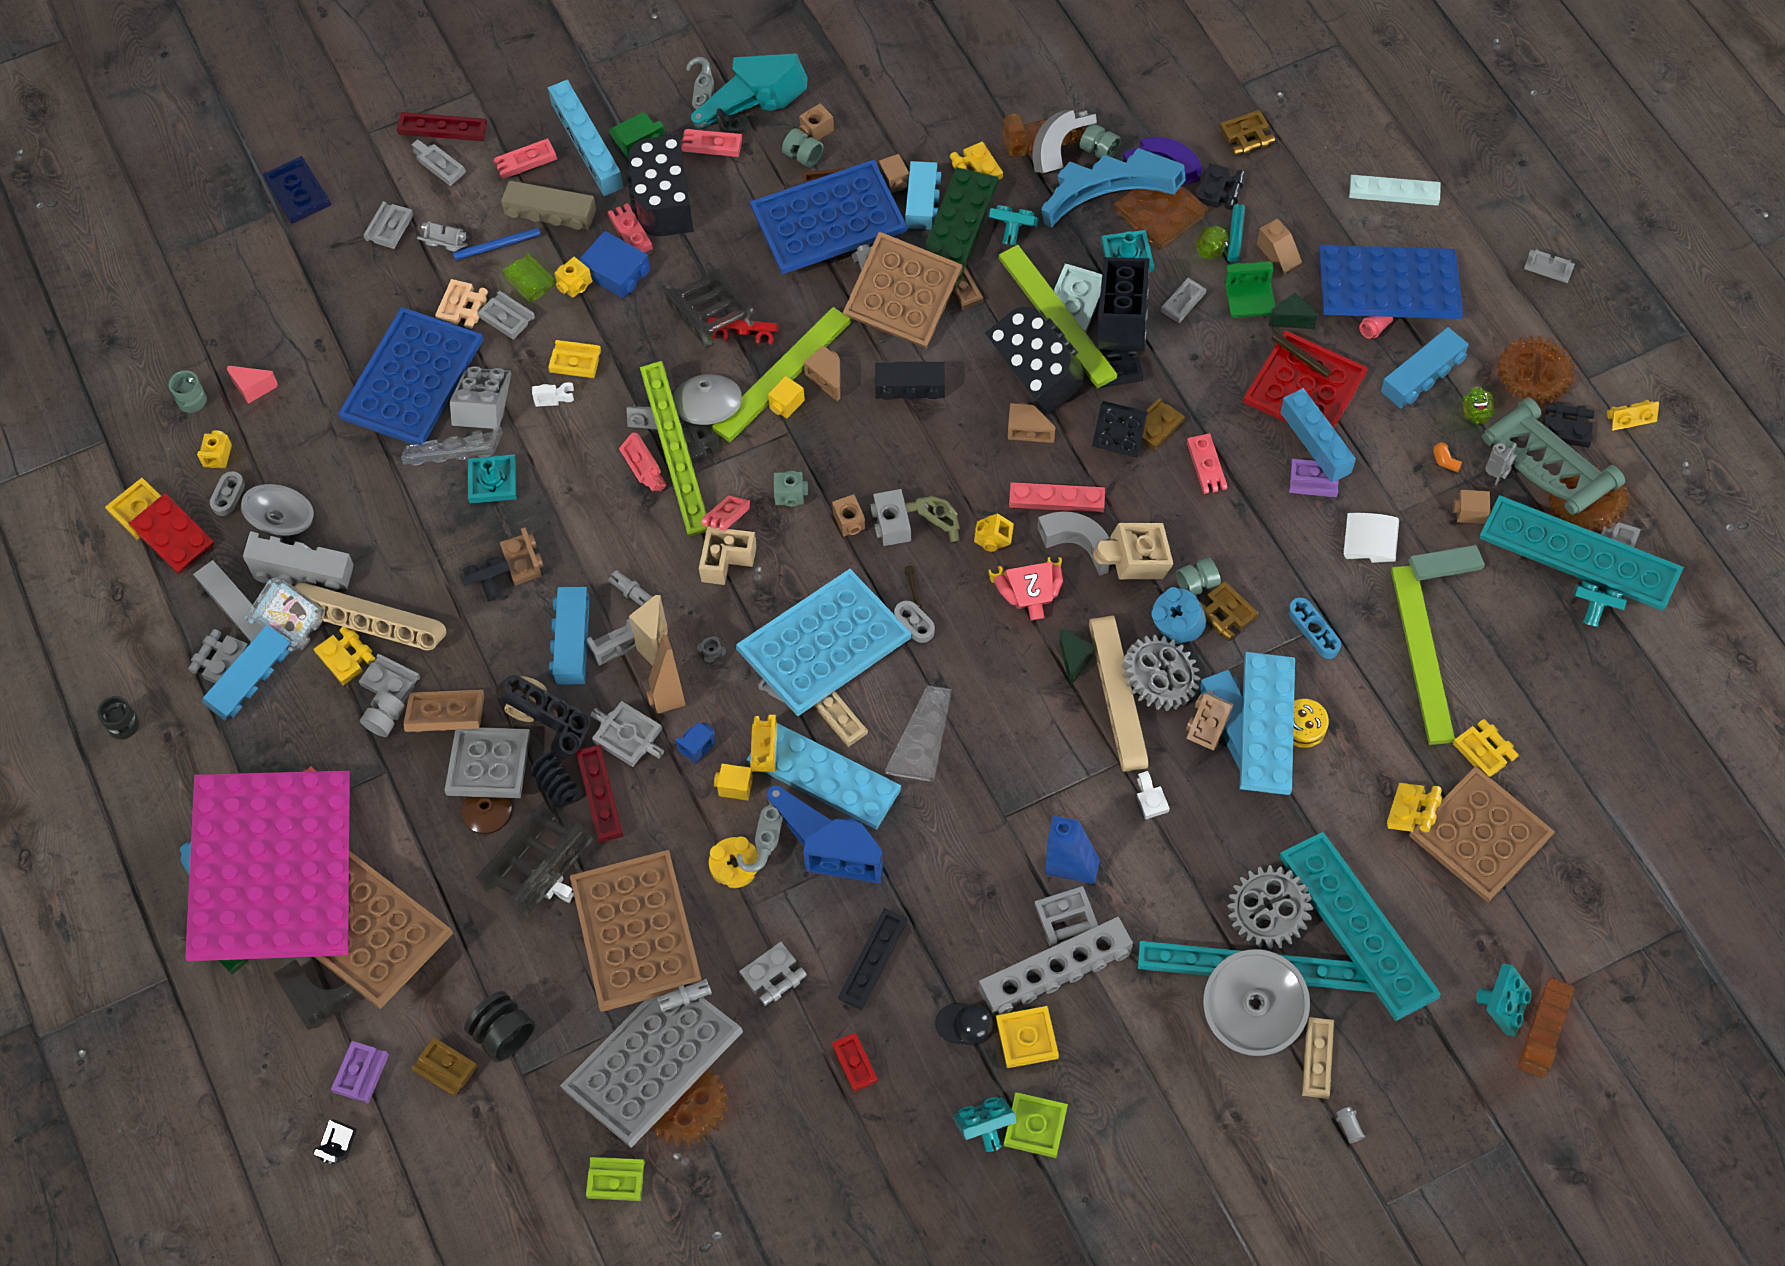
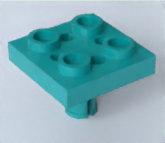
(1013, 221)
(1128, 246)
(491, 471)
(1598, 600)
(1506, 1000)
(984, 1121)

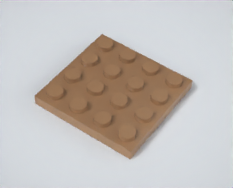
(902, 290)
(1483, 834)

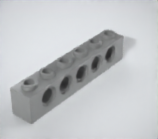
(1109, 933)

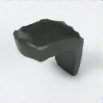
(732, 124)

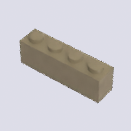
(548, 205)

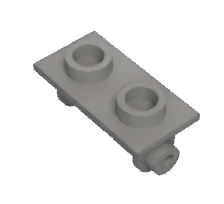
(451, 239)
(1551, 267)
(640, 417)
(1500, 461)

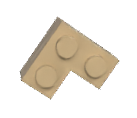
(723, 549)

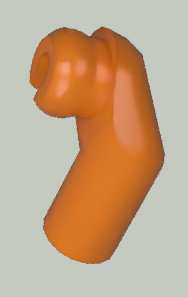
(1444, 459)

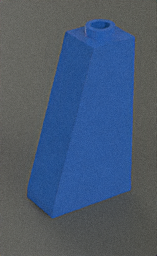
(1070, 852)

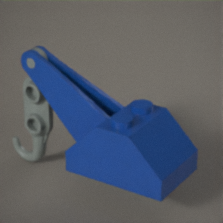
(830, 847)

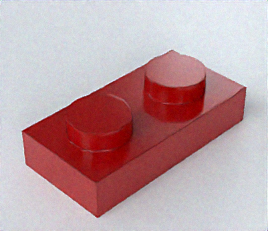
(854, 1062)

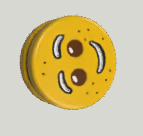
(1309, 723)

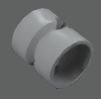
(383, 712)

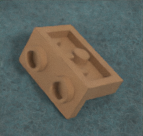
(521, 559)
(1209, 720)

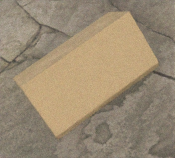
(648, 627)

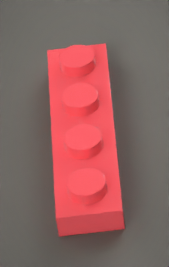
(1057, 497)

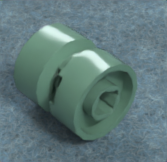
(1097, 141)
(802, 148)
(187, 391)
(1201, 576)

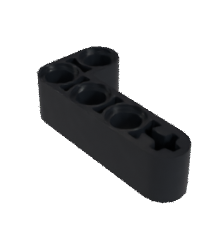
(542, 713)

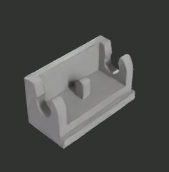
(612, 644)

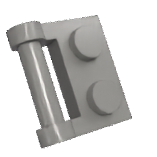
(1062, 908)

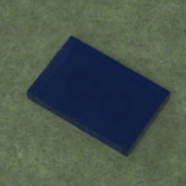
(296, 189)

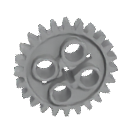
(1160, 672)
(1281, 926)

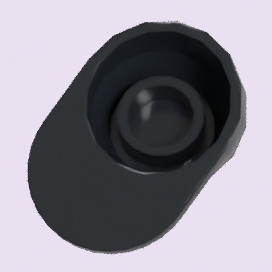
(964, 1024)

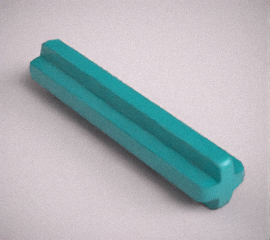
(1236, 233)

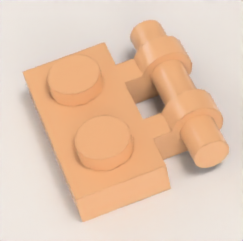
(455, 301)

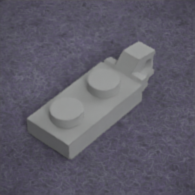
(438, 162)

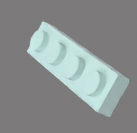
(1394, 190)

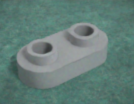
(225, 495)
(916, 622)

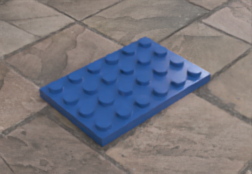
(827, 216)
(1390, 282)
(411, 377)

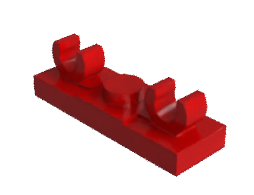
(743, 328)

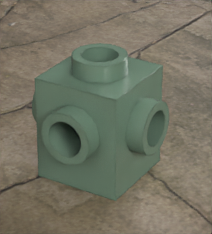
(789, 488)

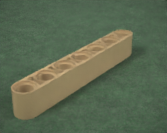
(375, 618)
(1118, 696)

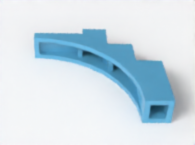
(1108, 175)

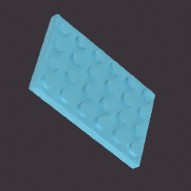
(823, 642)

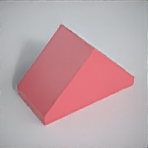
(252, 382)

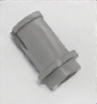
(1350, 1124)

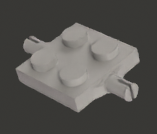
(627, 733)

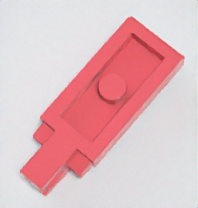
(642, 462)

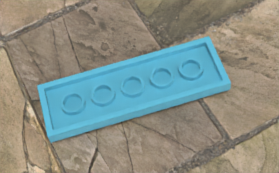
(1267, 723)
(832, 778)

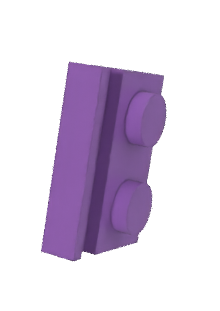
(1309, 479)
(359, 1072)

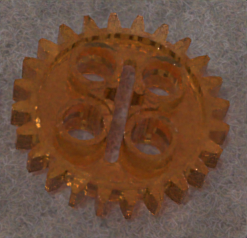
(1513, 367)
(1601, 512)
(703, 1116)

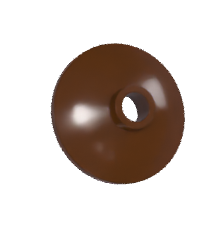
(486, 820)

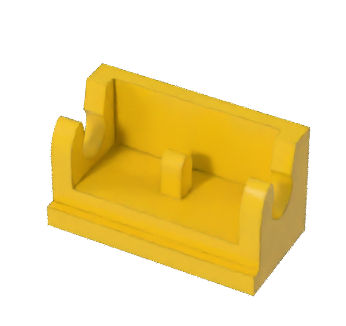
(764, 744)

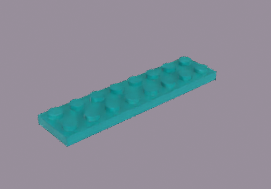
(1581, 553)
(1360, 927)

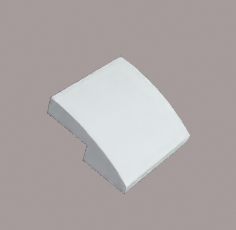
(1371, 537)

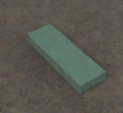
(1446, 562)

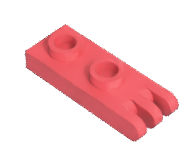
(711, 142)
(525, 158)
(630, 228)
(1206, 463)
(726, 513)

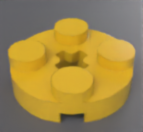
(721, 855)

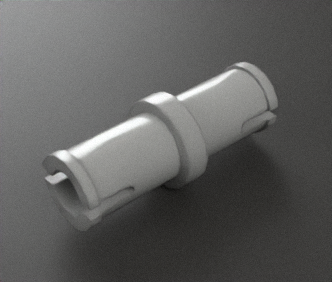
(629, 588)
(684, 995)

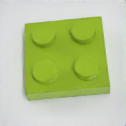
(1037, 1125)

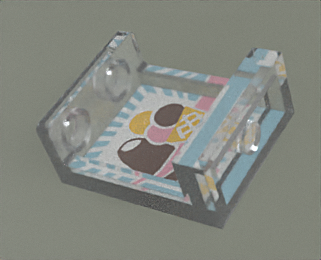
(286, 612)

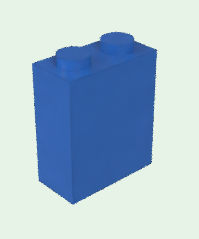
(615, 264)

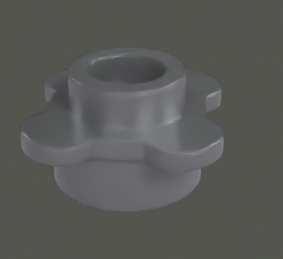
(711, 642)

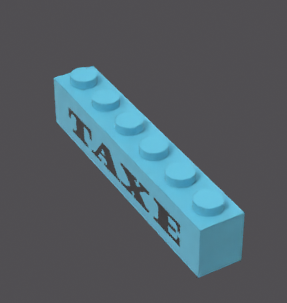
(585, 137)

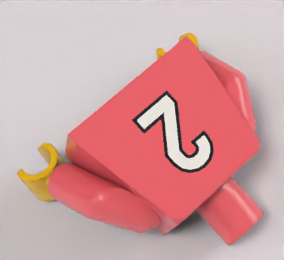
(1030, 586)

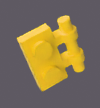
(979, 159)
(339, 661)
(1481, 752)
(1407, 805)

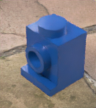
(696, 742)

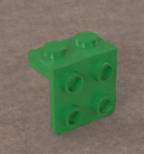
(633, 131)
(1249, 289)

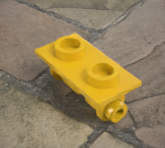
(1635, 415)

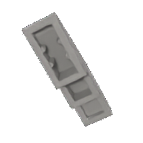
(228, 598)

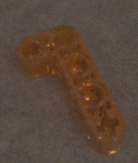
(1020, 137)
(1546, 1028)

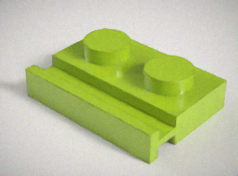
(615, 1179)

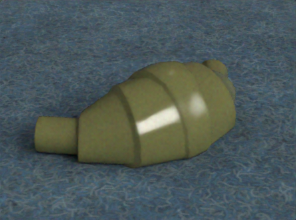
(939, 513)

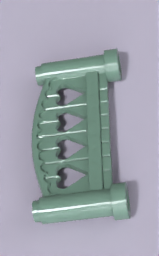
(1524, 422)

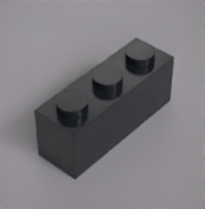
(910, 380)

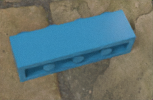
(1425, 368)
(1317, 435)
(570, 635)
(246, 672)
(1228, 689)

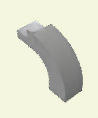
(1050, 137)
(1073, 528)

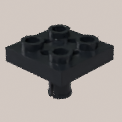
(1122, 420)
(486, 576)

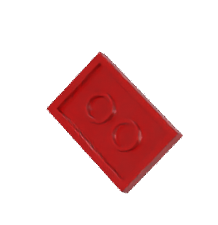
(171, 533)

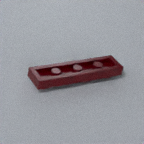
(442, 126)
(599, 793)

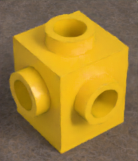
(573, 277)
(993, 532)

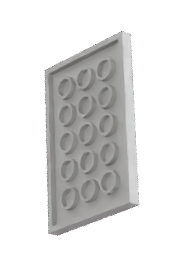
(649, 1064)

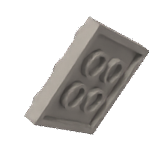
(488, 762)

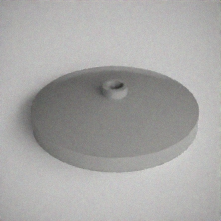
(1260, 977)

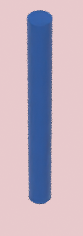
(498, 243)

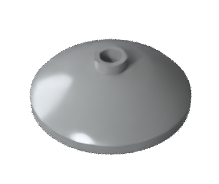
(707, 399)
(277, 510)

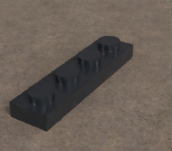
(872, 959)

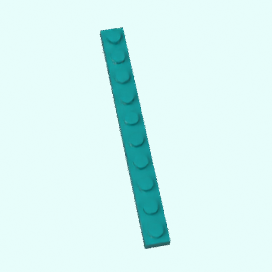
(1204, 960)

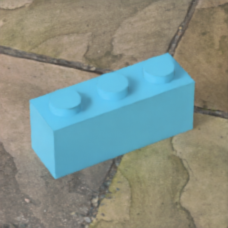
(922, 195)

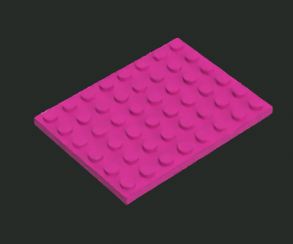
(269, 866)

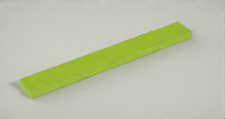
(1051, 307)
(790, 365)
(674, 447)
(1422, 656)

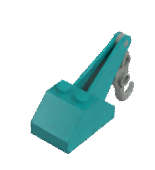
(759, 81)

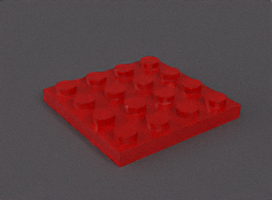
(1287, 374)

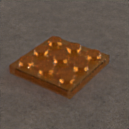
(1161, 213)

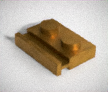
(1160, 423)
(444, 1067)

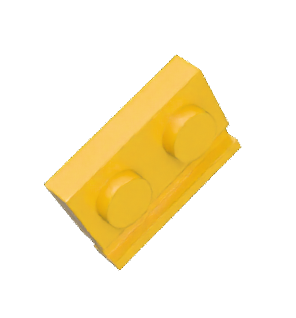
(574, 359)

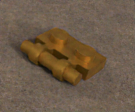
(1245, 127)
(1232, 607)

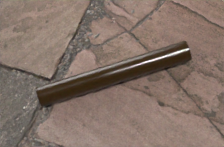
(1301, 355)

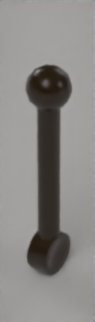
(909, 571)

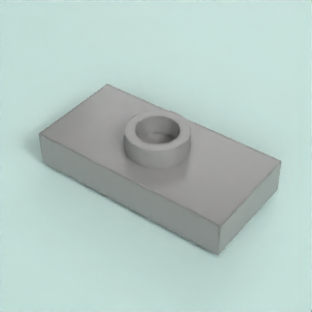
(1183, 300)

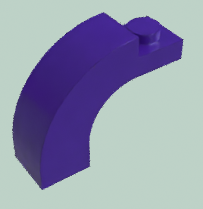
(1174, 151)

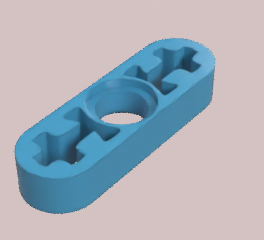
(1315, 639)

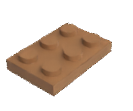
(444, 710)

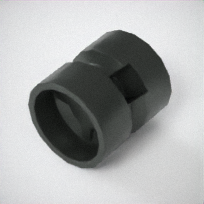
(118, 717)

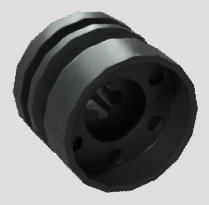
(499, 1026)

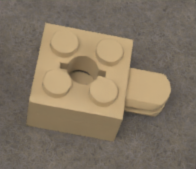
(1131, 543)

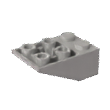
(480, 398)

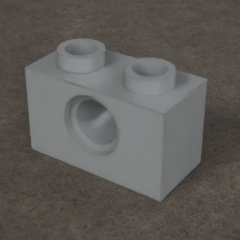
(891, 505)

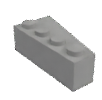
(297, 563)

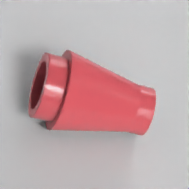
(1374, 325)

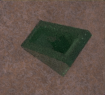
(1293, 314)
(1075, 653)

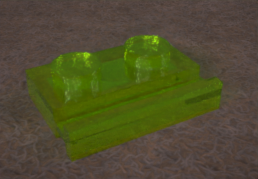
(529, 277)

